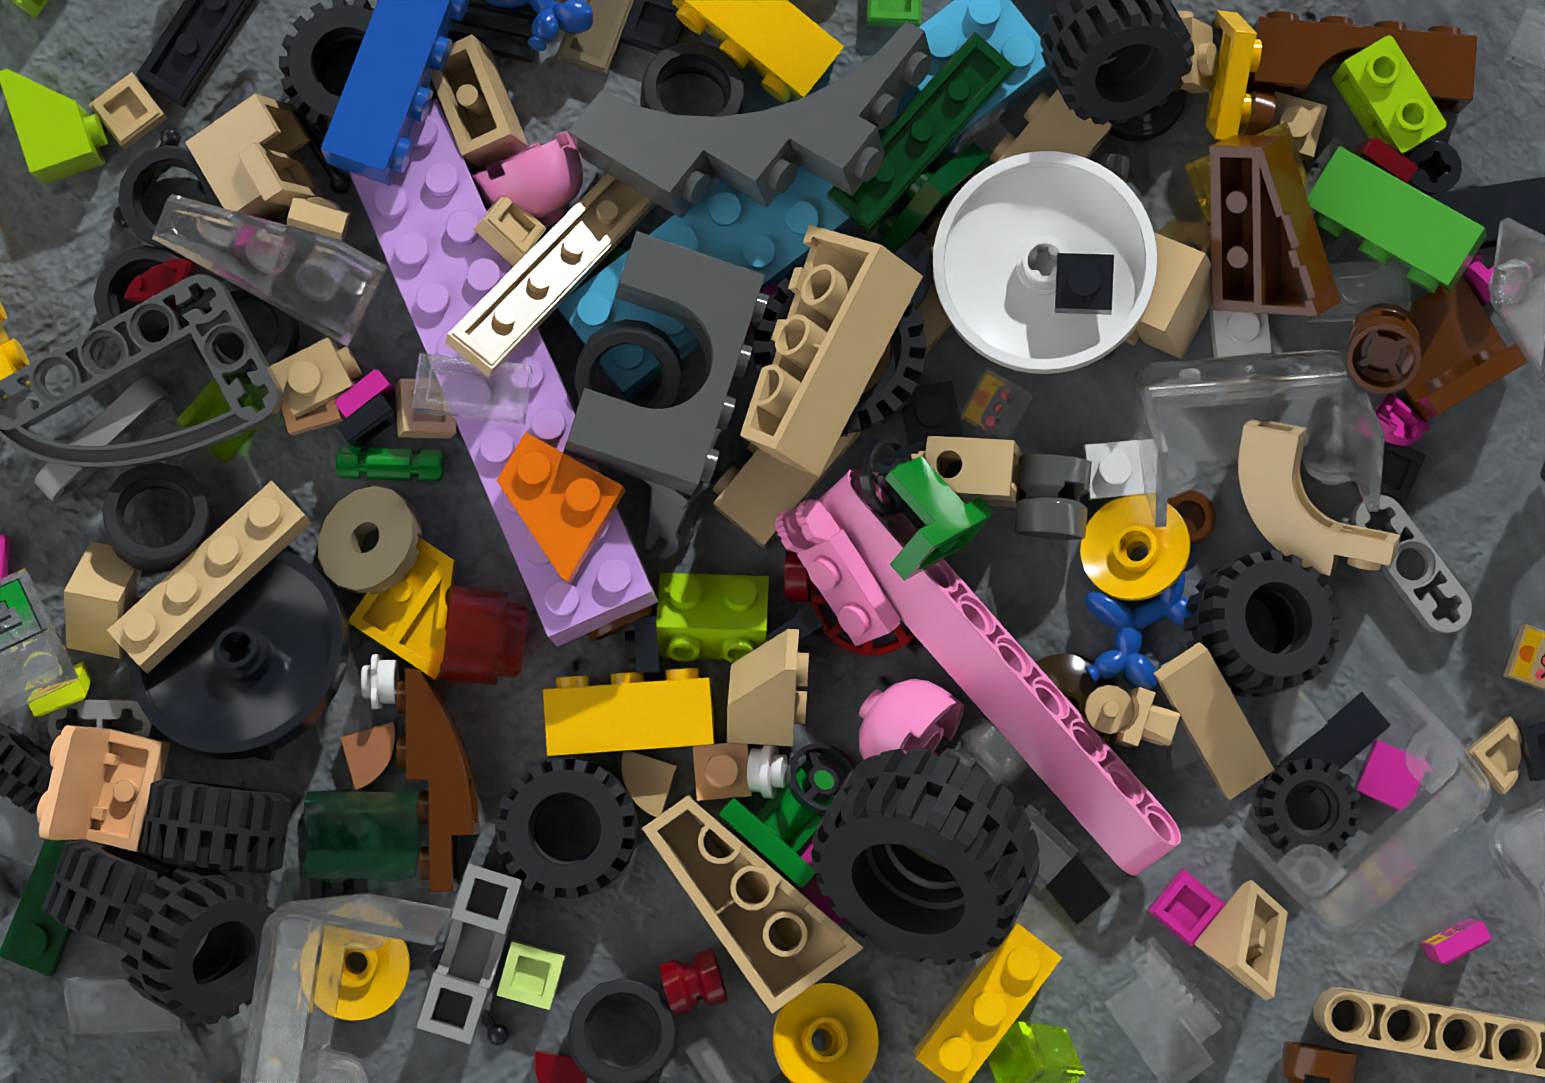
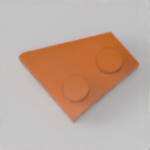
(559, 501)

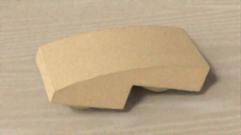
(319, 216)

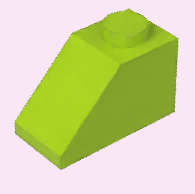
(52, 129)

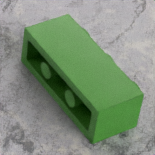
(1394, 221)

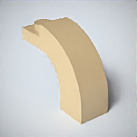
(1284, 514)

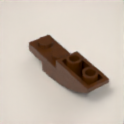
(438, 754)

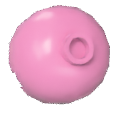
(536, 178)
(908, 718)

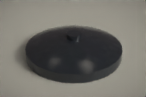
(252, 668)

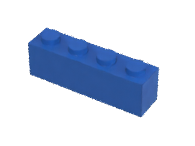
(390, 86)

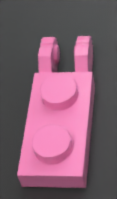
(837, 571)

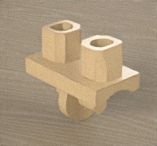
(1130, 716)

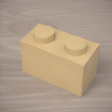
(478, 104)

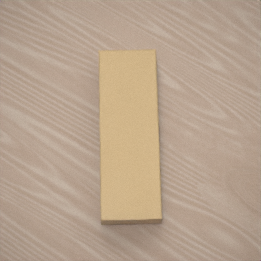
(1214, 721)

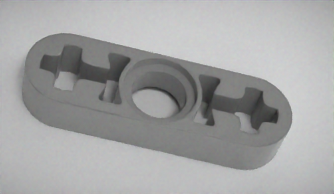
(113, 426)
(1434, 566)

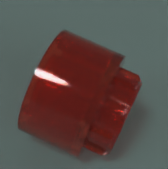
(483, 636)

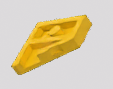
(1238, 56)
(414, 612)

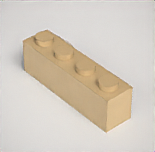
(827, 346)
(757, 914)

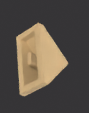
(96, 598)
(1248, 939)

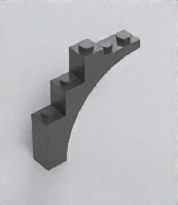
(757, 152)

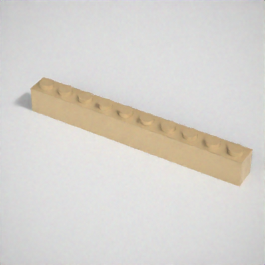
(768, 486)

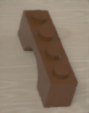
(1300, 49)

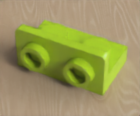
(1388, 96)

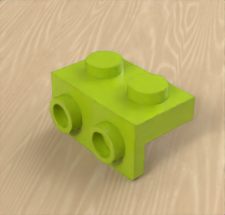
(711, 615)

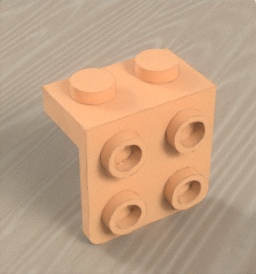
(100, 786)

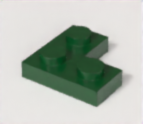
(930, 194)

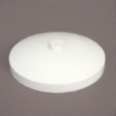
(1001, 260)

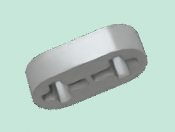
(102, 712)

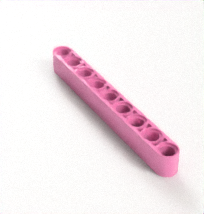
(1008, 686)

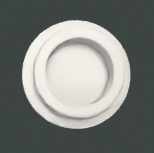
(766, 770)

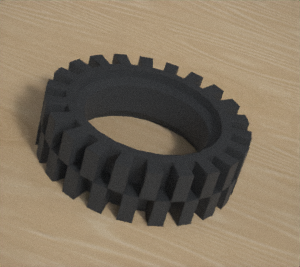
(894, 387)

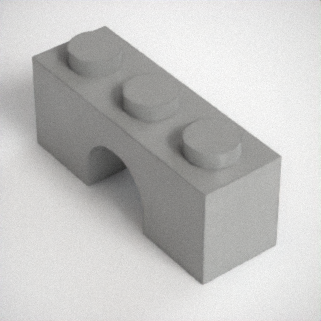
(471, 954)

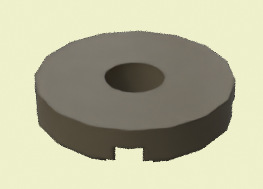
(350, 523)

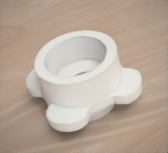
(380, 681)

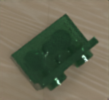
(362, 835)

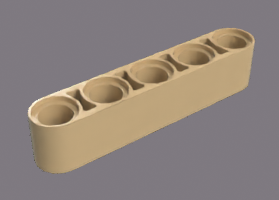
(1426, 1030)

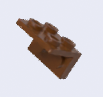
(1457, 350)

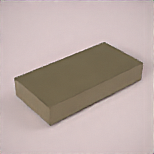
(599, 45)

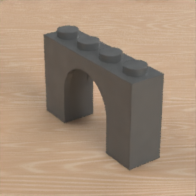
(717, 306)

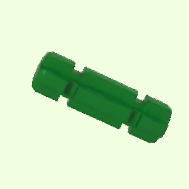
(390, 464)

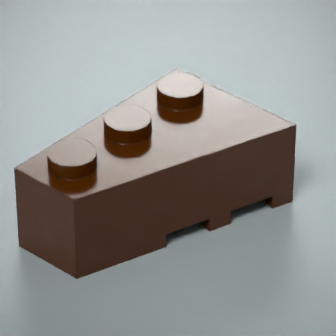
(1264, 232)

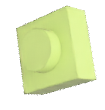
(531, 974)

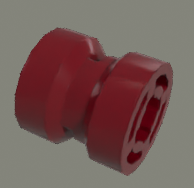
(691, 982)

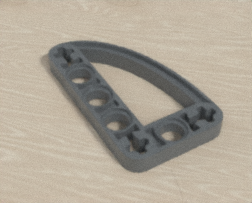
(135, 352)

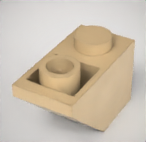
(764, 693)

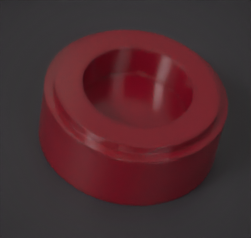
(796, 579)

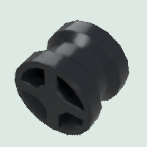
(1426, 177)

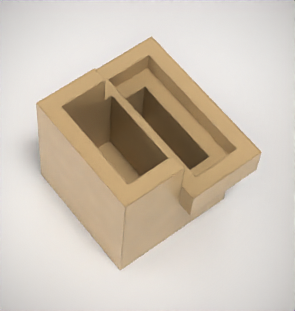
(254, 159)
(1178, 298)

